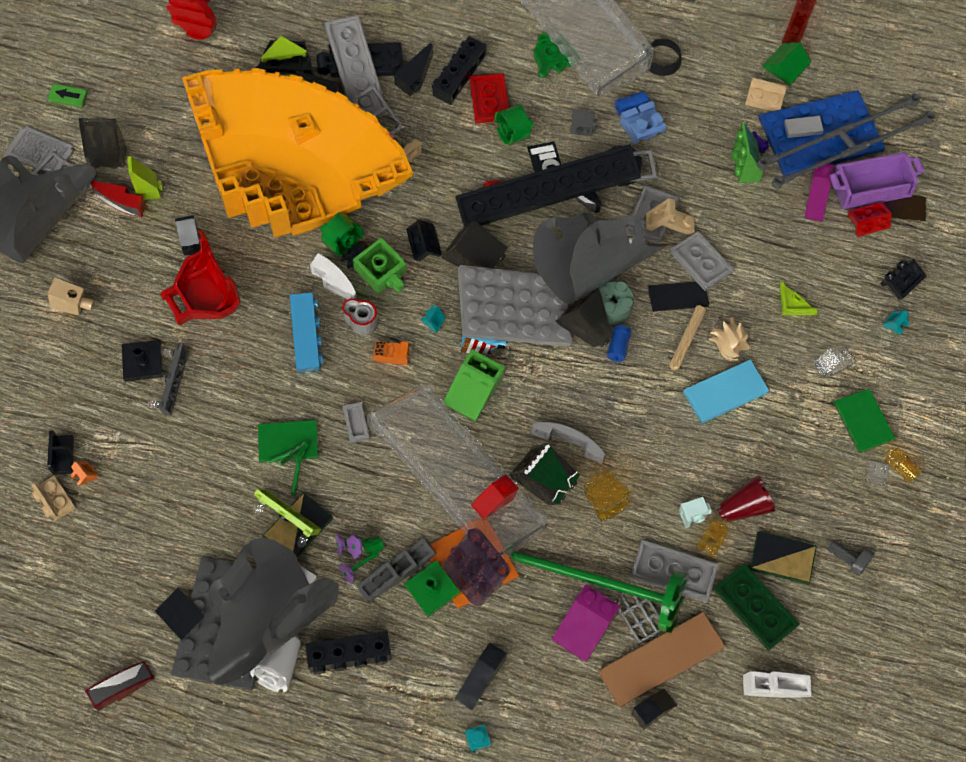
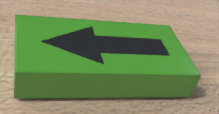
(67, 95)

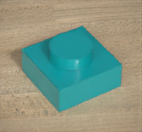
(477, 738)

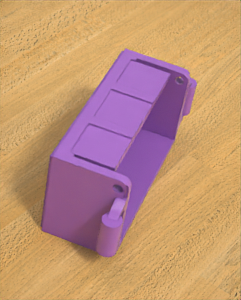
(876, 180)

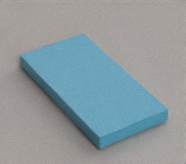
(726, 391)

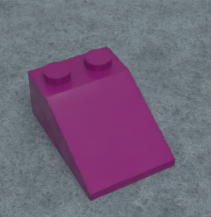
(586, 623)

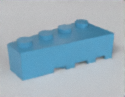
(305, 332)

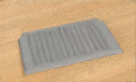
(34, 147)

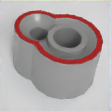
(360, 315)

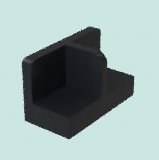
(60, 453)

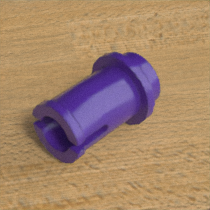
(762, 145)

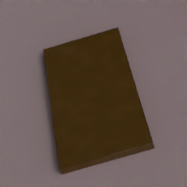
(908, 208)

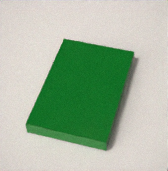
(864, 420)
(284, 436)

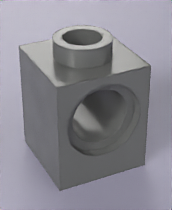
(583, 122)

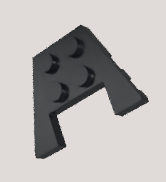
(291, 65)

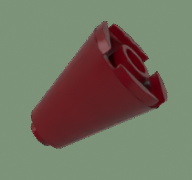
(747, 502)

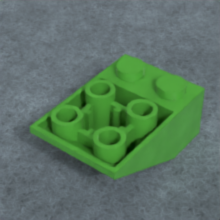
(746, 156)
(474, 385)

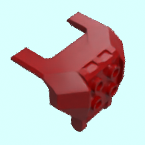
(202, 288)

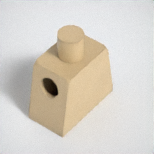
(68, 297)

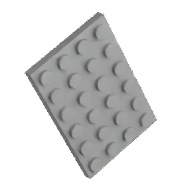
(510, 307)

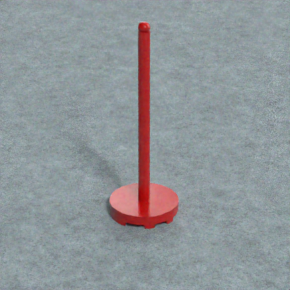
(193, 17)

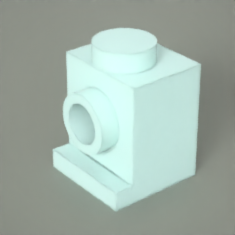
(694, 511)

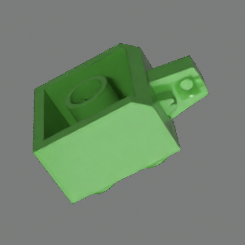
(380, 267)

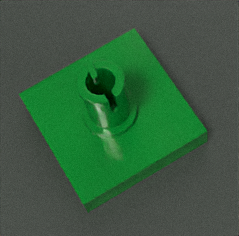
(432, 588)

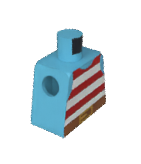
(480, 345)

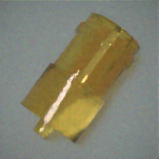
(902, 464)

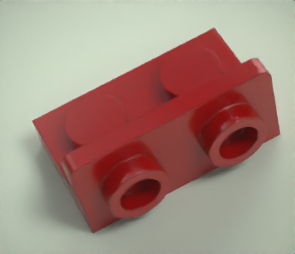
(870, 218)

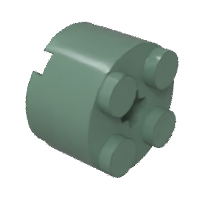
(617, 301)

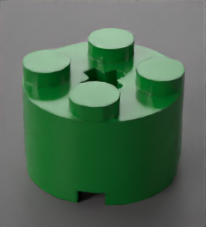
(513, 124)
(341, 233)

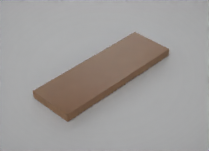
(661, 659)

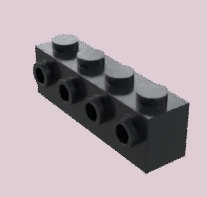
(460, 67)
(348, 652)

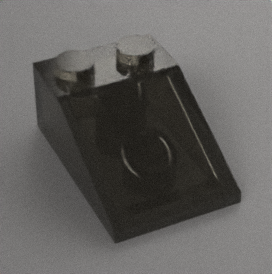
(102, 142)

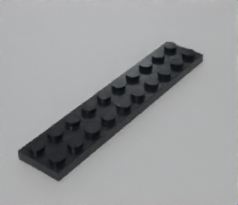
(549, 186)

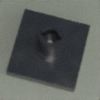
(142, 360)

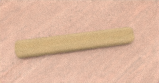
(687, 338)

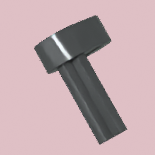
(857, 564)

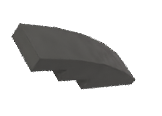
(397, 570)

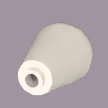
(277, 669)

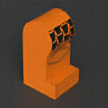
(391, 352)

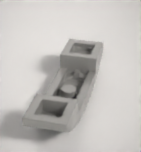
(546, 430)

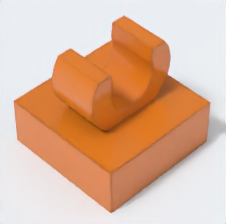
(84, 471)

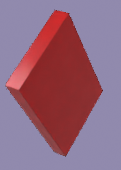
(488, 96)

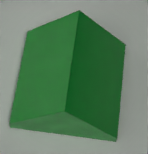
(788, 62)

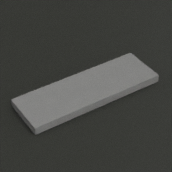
(354, 62)

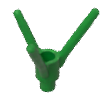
(295, 454)

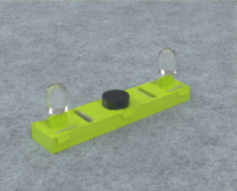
(287, 514)

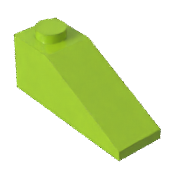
(144, 180)

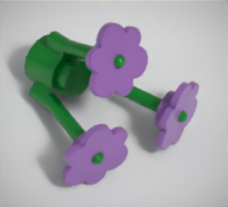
(370, 545)

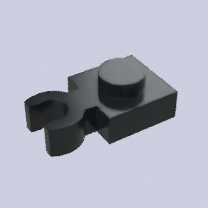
(353, 252)

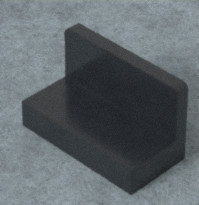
(423, 240)

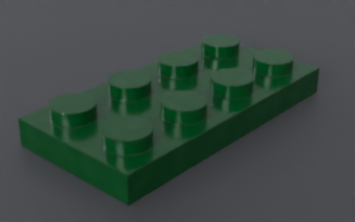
(756, 607)

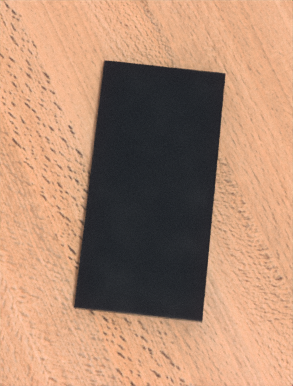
(677, 296)

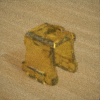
(606, 495)

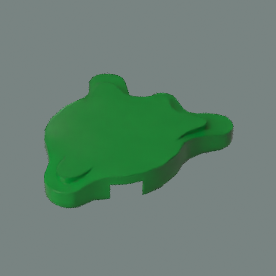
(548, 56)

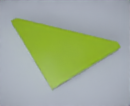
(282, 50)
(793, 303)

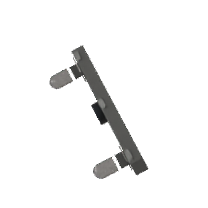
(172, 379)

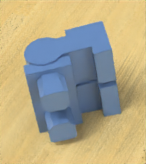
(642, 122)

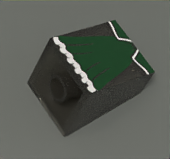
(545, 474)

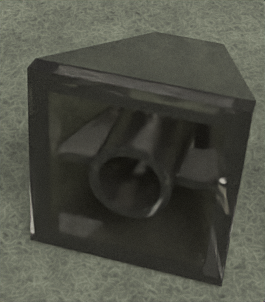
(587, 320)

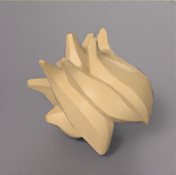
(730, 340)

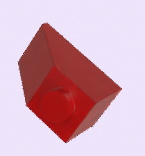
(495, 496)

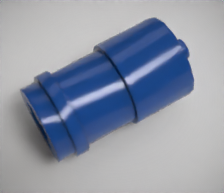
(630, 102)
(619, 343)

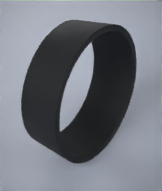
(666, 70)

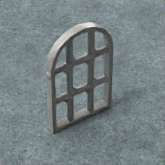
(639, 623)

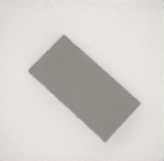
(657, 563)

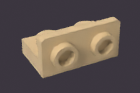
(765, 95)
(53, 497)

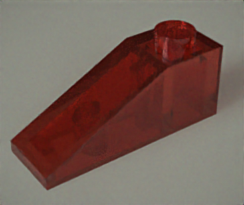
(799, 21)

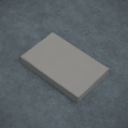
(647, 201)
(701, 260)

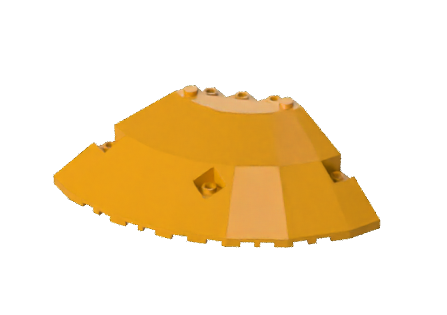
(286, 171)

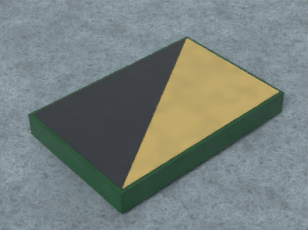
(289, 534)
(783, 558)

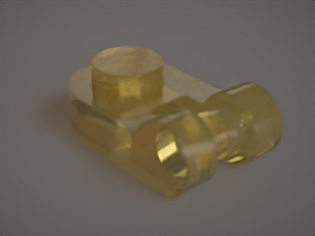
(716, 532)

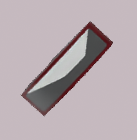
(119, 685)

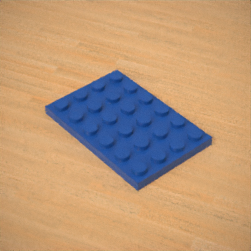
(834, 113)

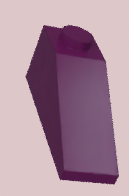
(818, 192)

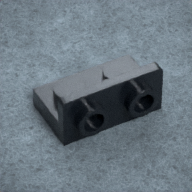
(904, 278)

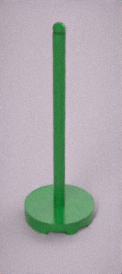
(671, 600)

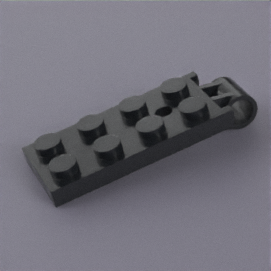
(385, 57)

